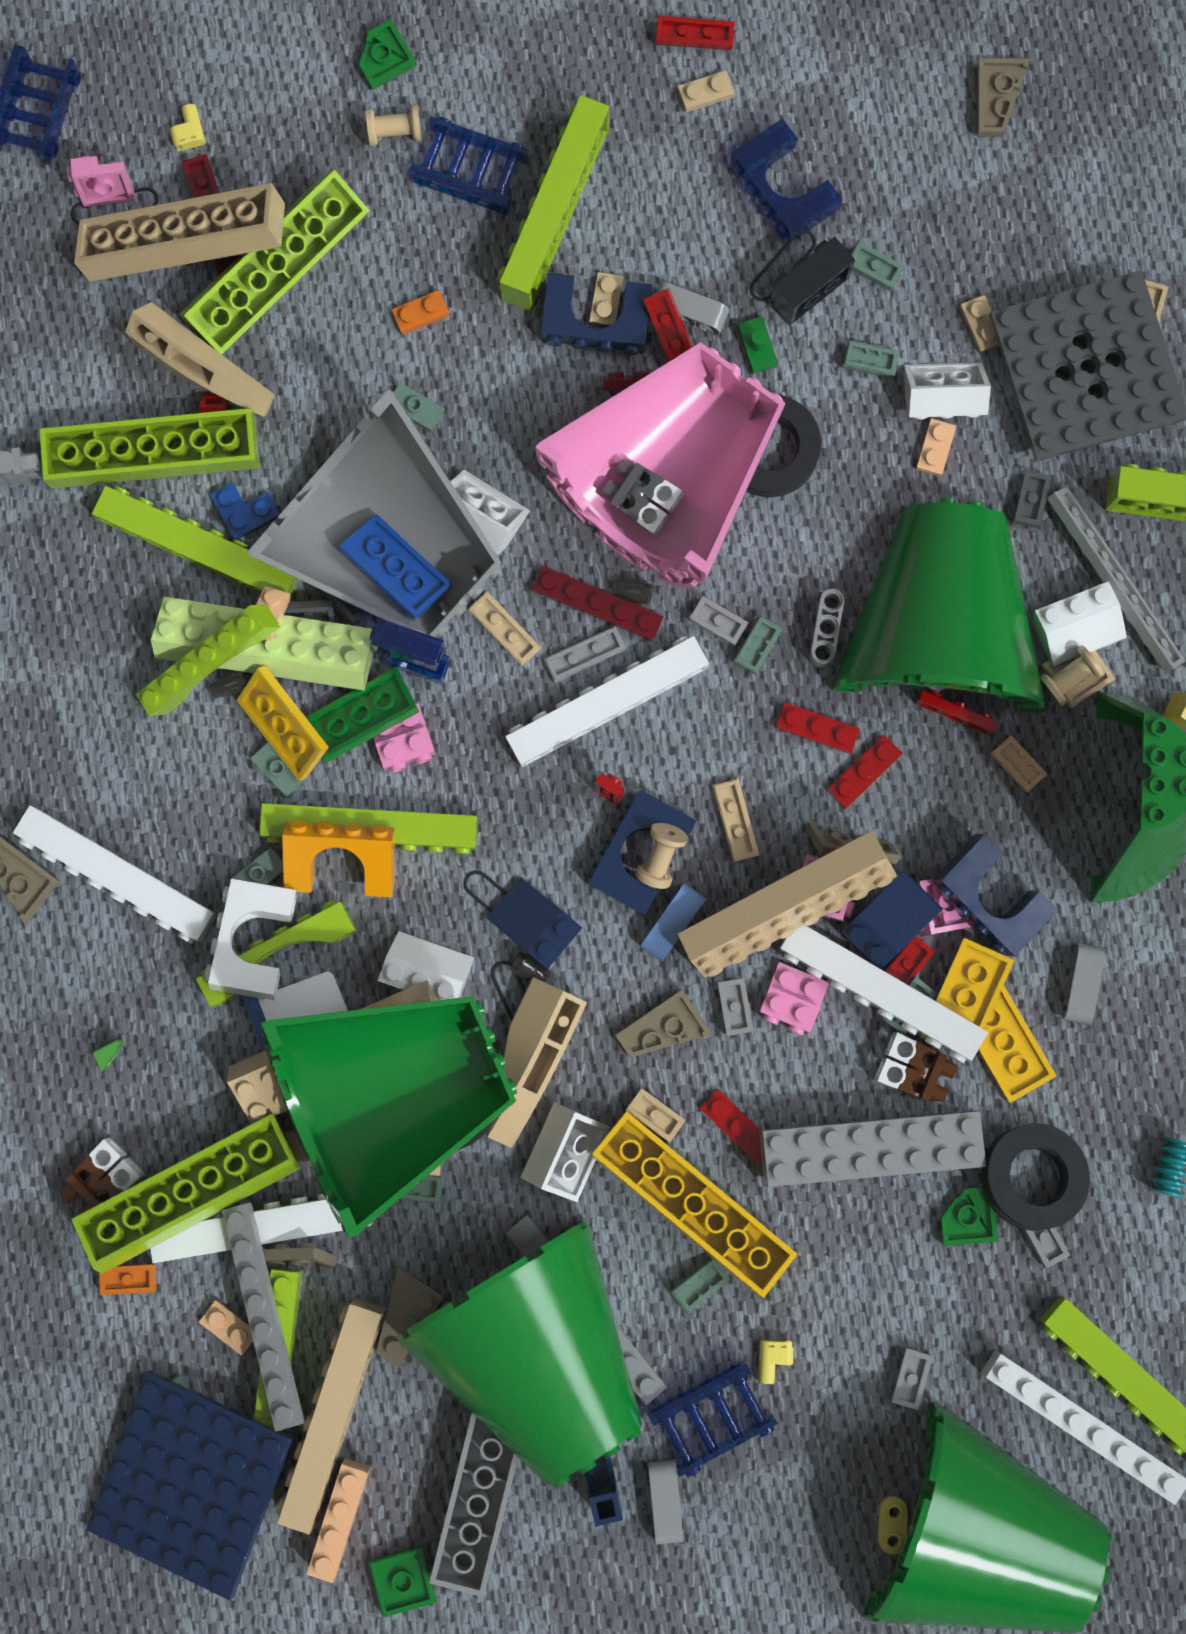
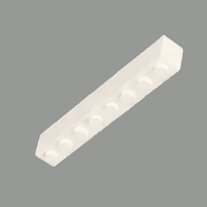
(607, 701)
(115, 874)
(884, 992)
(273, 1222)
(1085, 1427)

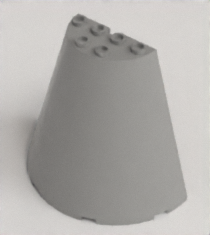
(392, 474)

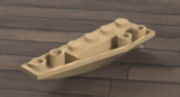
(193, 359)
(533, 1052)

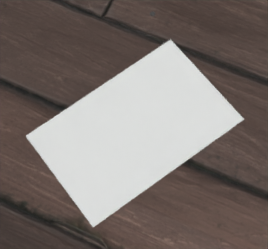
(305, 998)

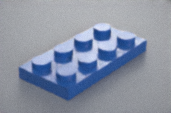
(395, 567)

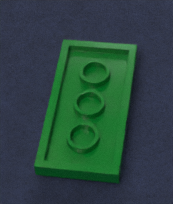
(363, 714)

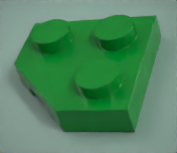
(385, 55)
(969, 1219)

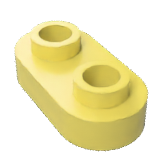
(892, 1525)

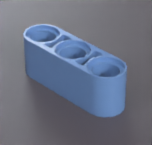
(672, 922)

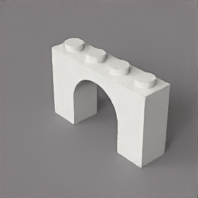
(245, 902)

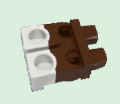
(923, 1072)
(90, 1176)

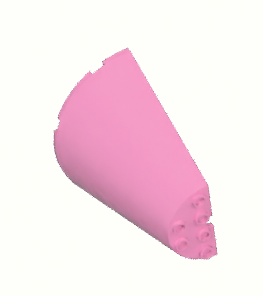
(688, 425)

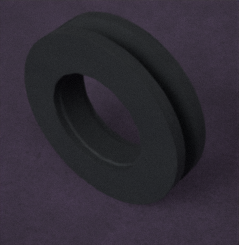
(808, 440)
(1072, 1170)

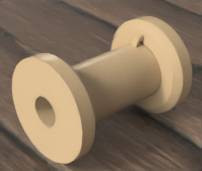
(393, 125)
(1072, 675)
(667, 839)

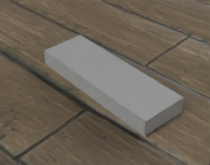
(585, 654)

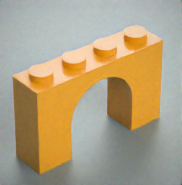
(370, 844)

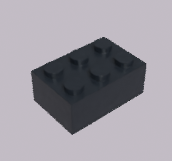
(811, 280)

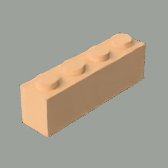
(338, 1520)

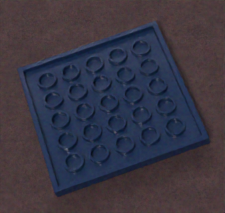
(189, 1484)

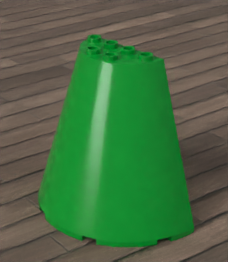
(946, 610)
(1161, 837)
(385, 1095)
(537, 1358)
(992, 1544)

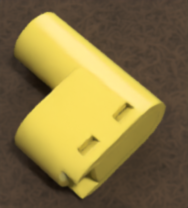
(189, 133)
(772, 1353)

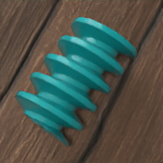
(1172, 1170)

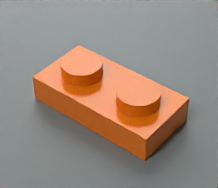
(420, 312)
(129, 1279)

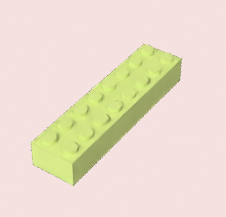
(299, 650)

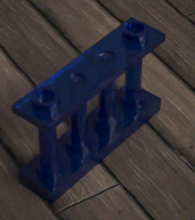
(13, 87)
(472, 190)
(689, 1403)

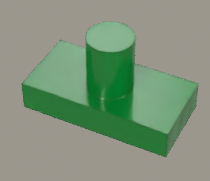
(757, 345)

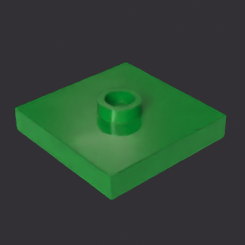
(402, 1581)

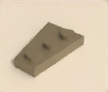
(996, 92)
(829, 841)
(24, 881)
(663, 1026)
(299, 1256)
(408, 1304)

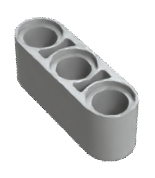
(697, 309)
(830, 616)
(1085, 983)
(665, 1501)

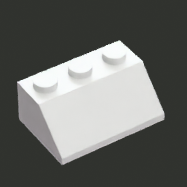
(946, 390)
(492, 510)
(1084, 619)
(417, 960)
(563, 1151)

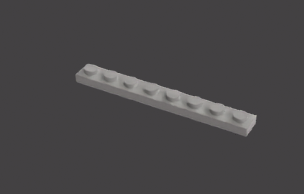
(1109, 569)
(263, 1317)
(642, 1376)

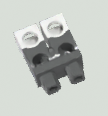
(635, 492)

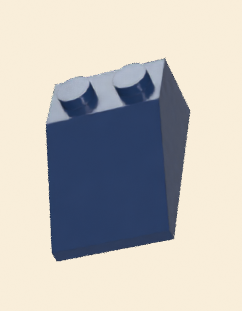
(892, 920)
(534, 923)

